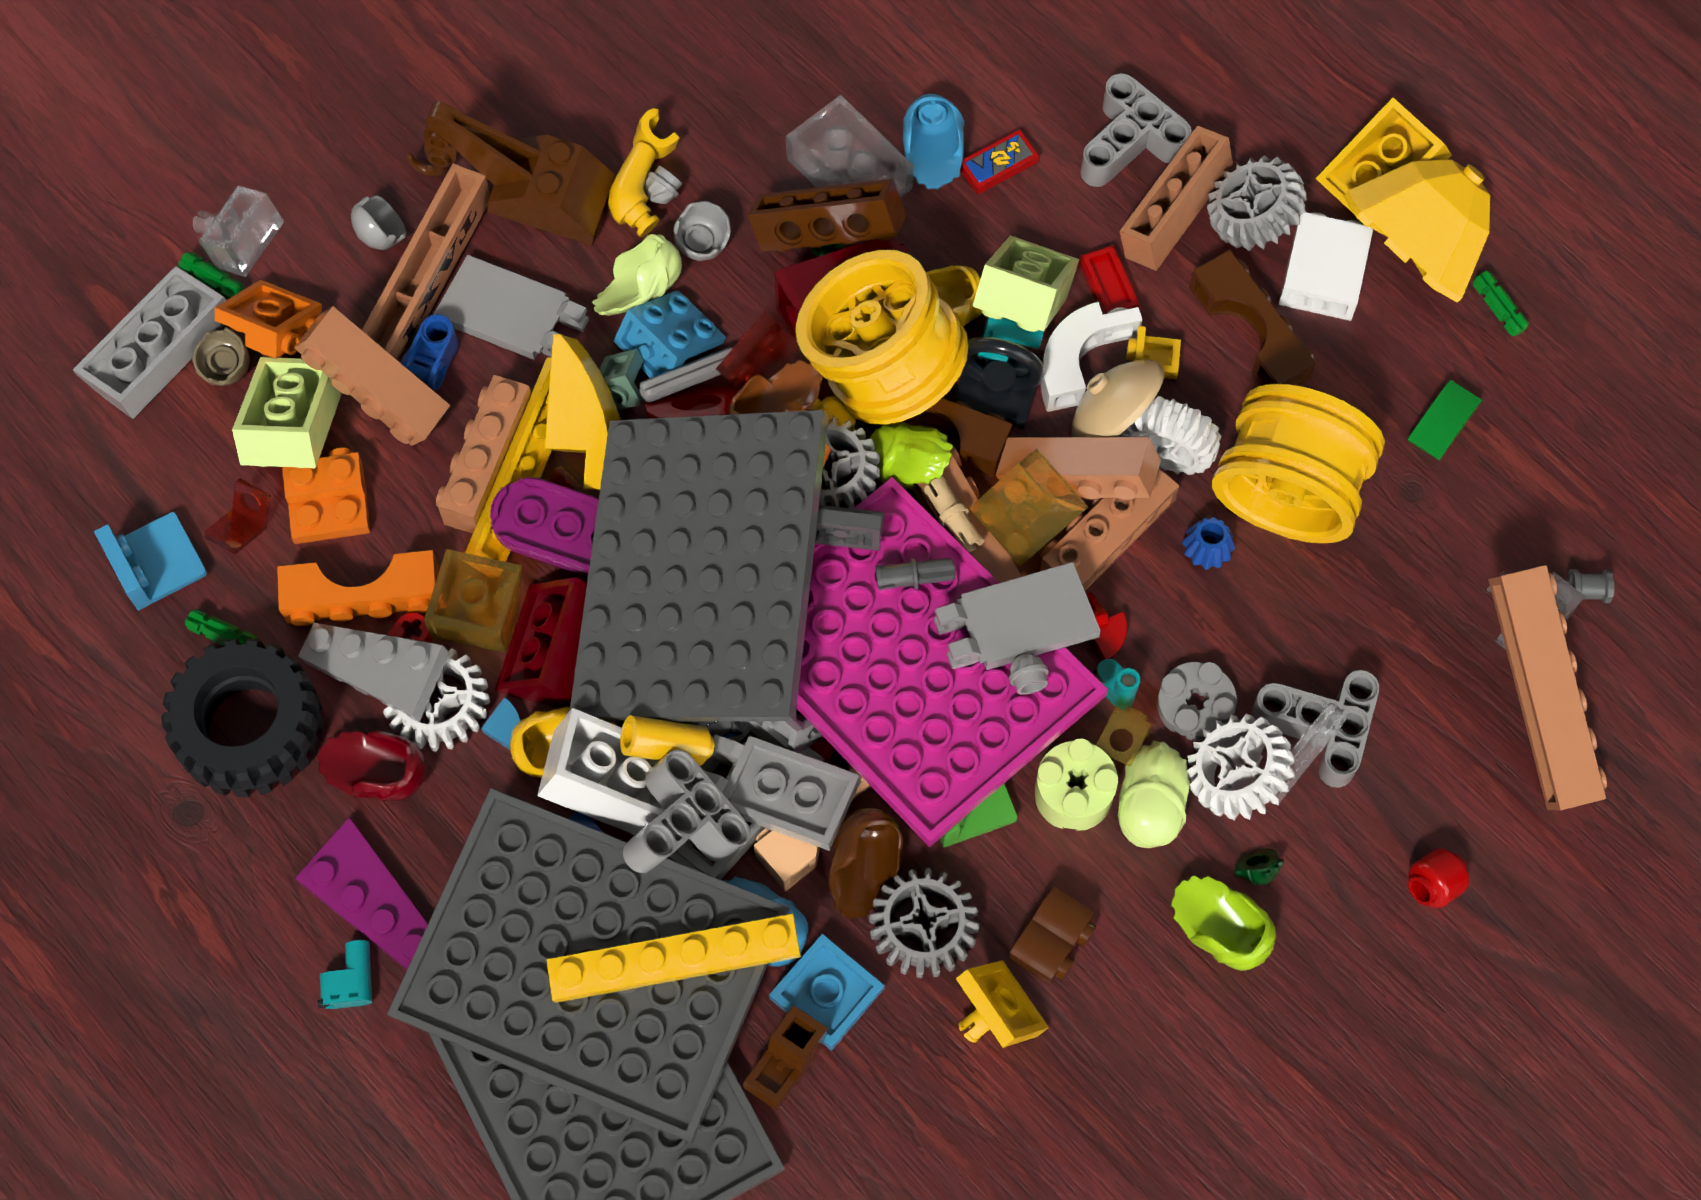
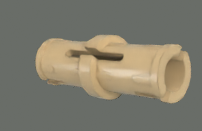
(953, 514)

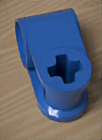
(430, 358)

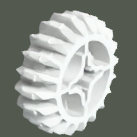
(1179, 434)
(467, 702)
(1245, 787)

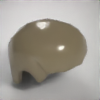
(221, 357)

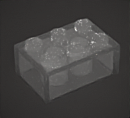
(845, 148)

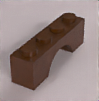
(1228, 289)
(977, 435)

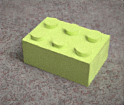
(1025, 284)
(285, 415)

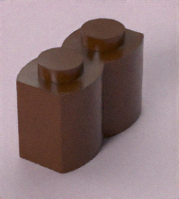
(1052, 936)

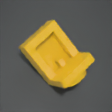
(1162, 350)

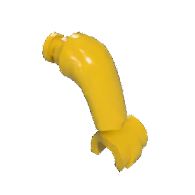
(627, 194)

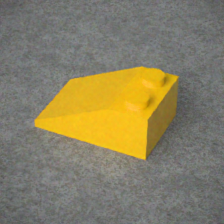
(1380, 147)

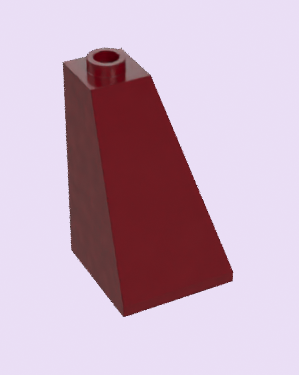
(798, 280)

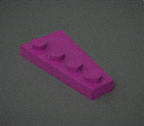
(364, 893)

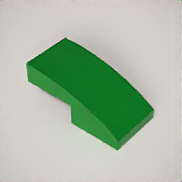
(1444, 420)

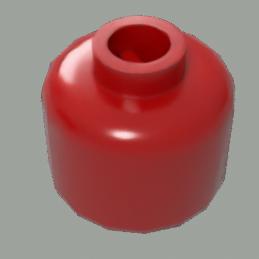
(1438, 878)

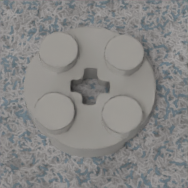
(1198, 678)

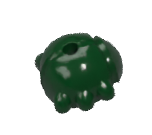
(1259, 866)

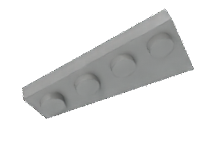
(384, 666)

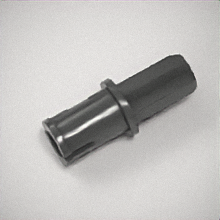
(914, 573)

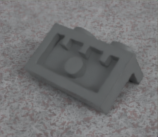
(849, 527)

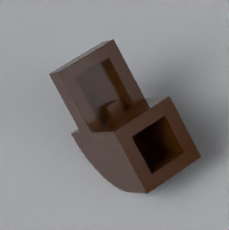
(787, 1059)

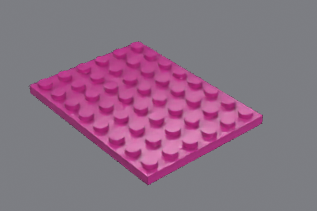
(886, 692)

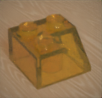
(1028, 507)
(474, 601)

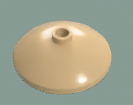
(1117, 399)

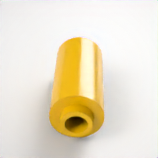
(656, 738)

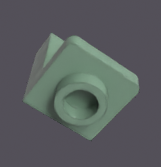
(619, 374)

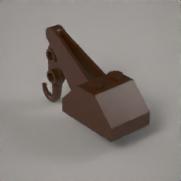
(534, 178)

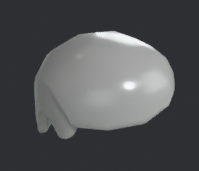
(377, 223)
(702, 231)

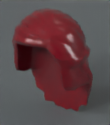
(373, 765)

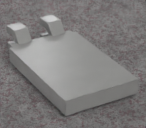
(508, 308)
(1019, 618)
(785, 789)

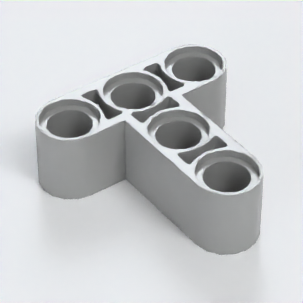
(1129, 126)
(1341, 745)
(692, 811)

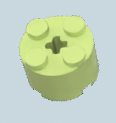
(1075, 763)

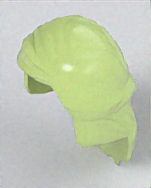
(640, 275)
(1154, 796)

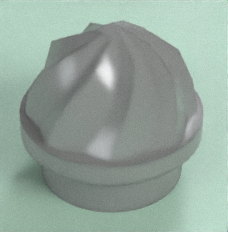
(661, 186)
(1028, 674)

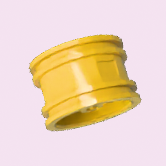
(882, 337)
(1298, 463)

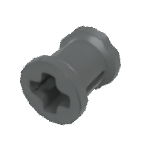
(1593, 585)

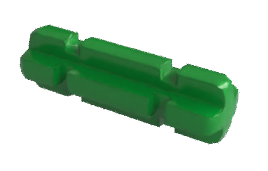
(210, 275)
(1500, 303)
(214, 628)

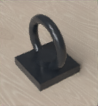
(1000, 385)

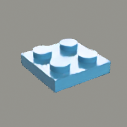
(828, 988)

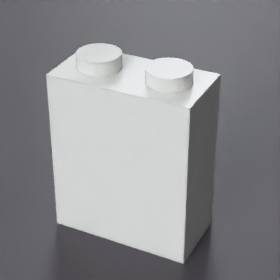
(1326, 265)

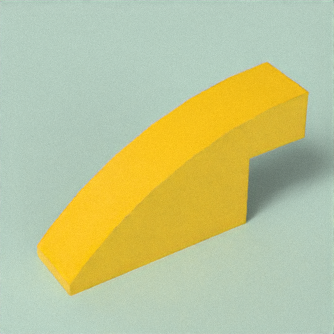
(578, 407)

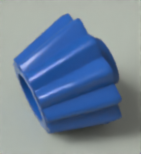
(1205, 553)

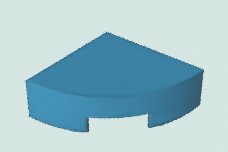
(501, 723)

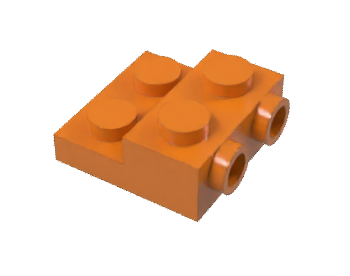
(269, 317)
(328, 498)

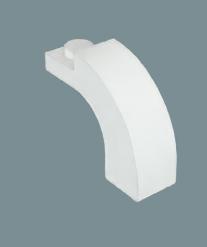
(1071, 340)

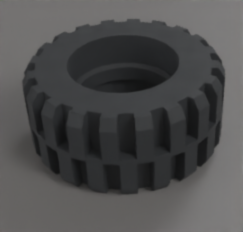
(212, 681)

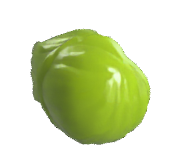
(911, 453)
(1224, 922)

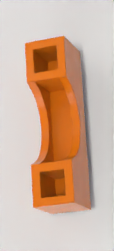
(310, 596)

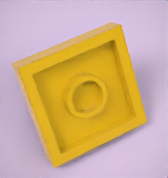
(999, 1006)

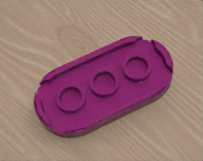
(546, 522)

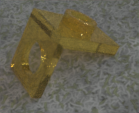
(1130, 720)

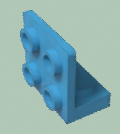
(667, 333)
(152, 559)

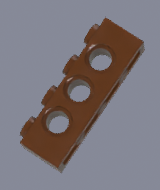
(827, 215)

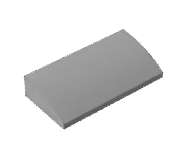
(151, 342)

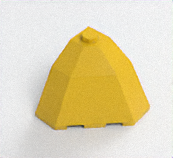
(1431, 215)

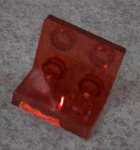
(760, 352)

